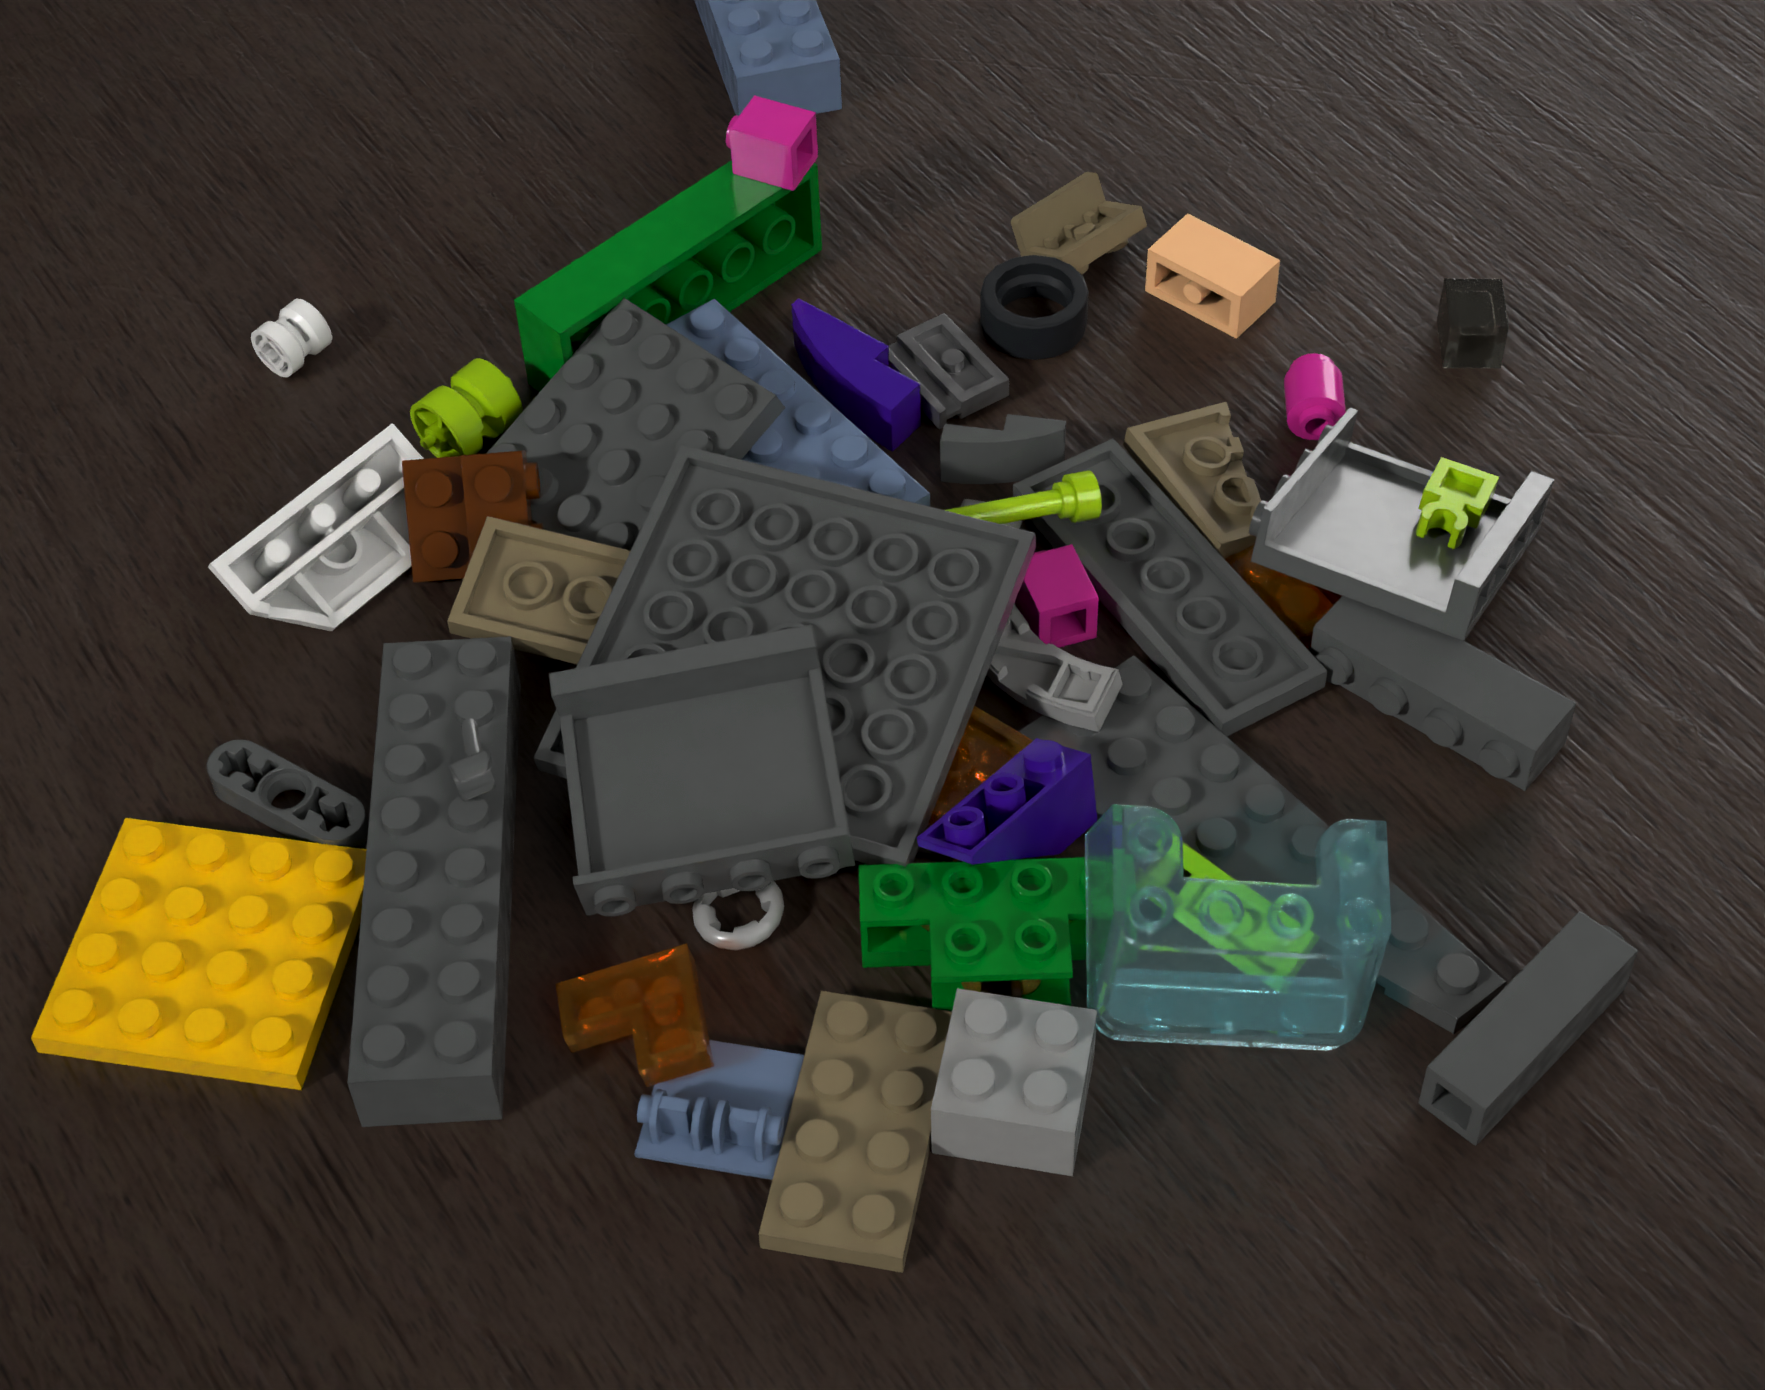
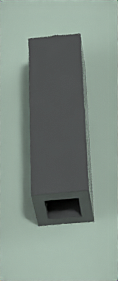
(1527, 1027)

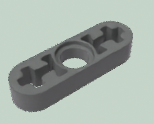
(277, 775)

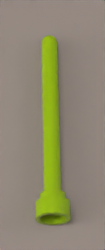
(1073, 498)

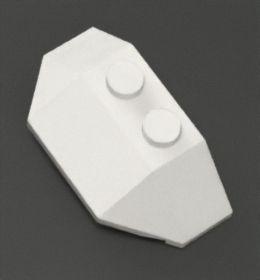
(328, 544)

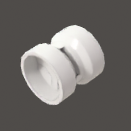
(292, 337)

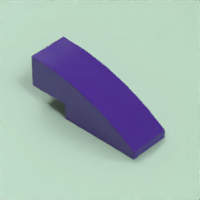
(856, 376)

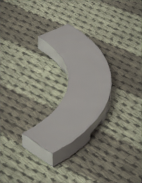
(1050, 677)

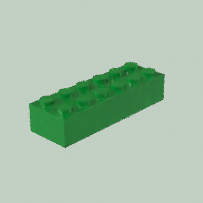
(705, 244)

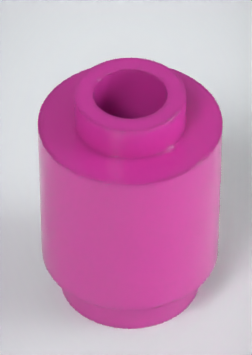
(1313, 395)

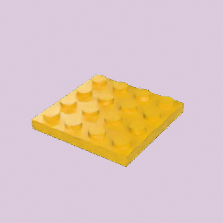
(207, 954)

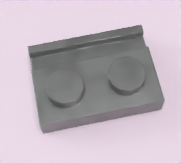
(950, 370)

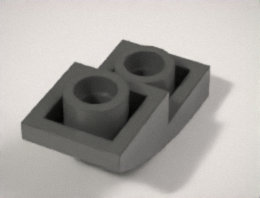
(1000, 456)

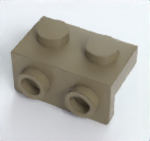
(1077, 224)

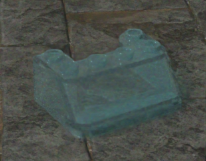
(1231, 955)

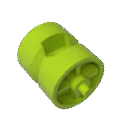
(476, 406)

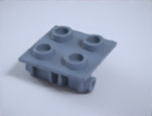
(722, 1115)

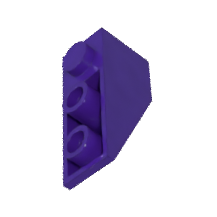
(1022, 810)

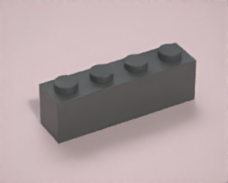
(1444, 689)

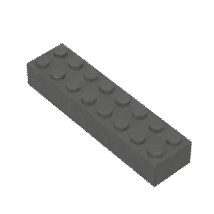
(436, 890)

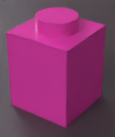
(773, 142)
(1058, 598)

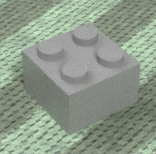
(1013, 1082)

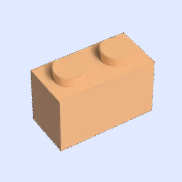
(1212, 275)

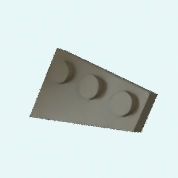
(1200, 472)

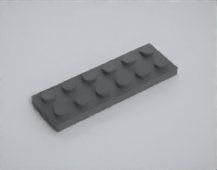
(1179, 595)

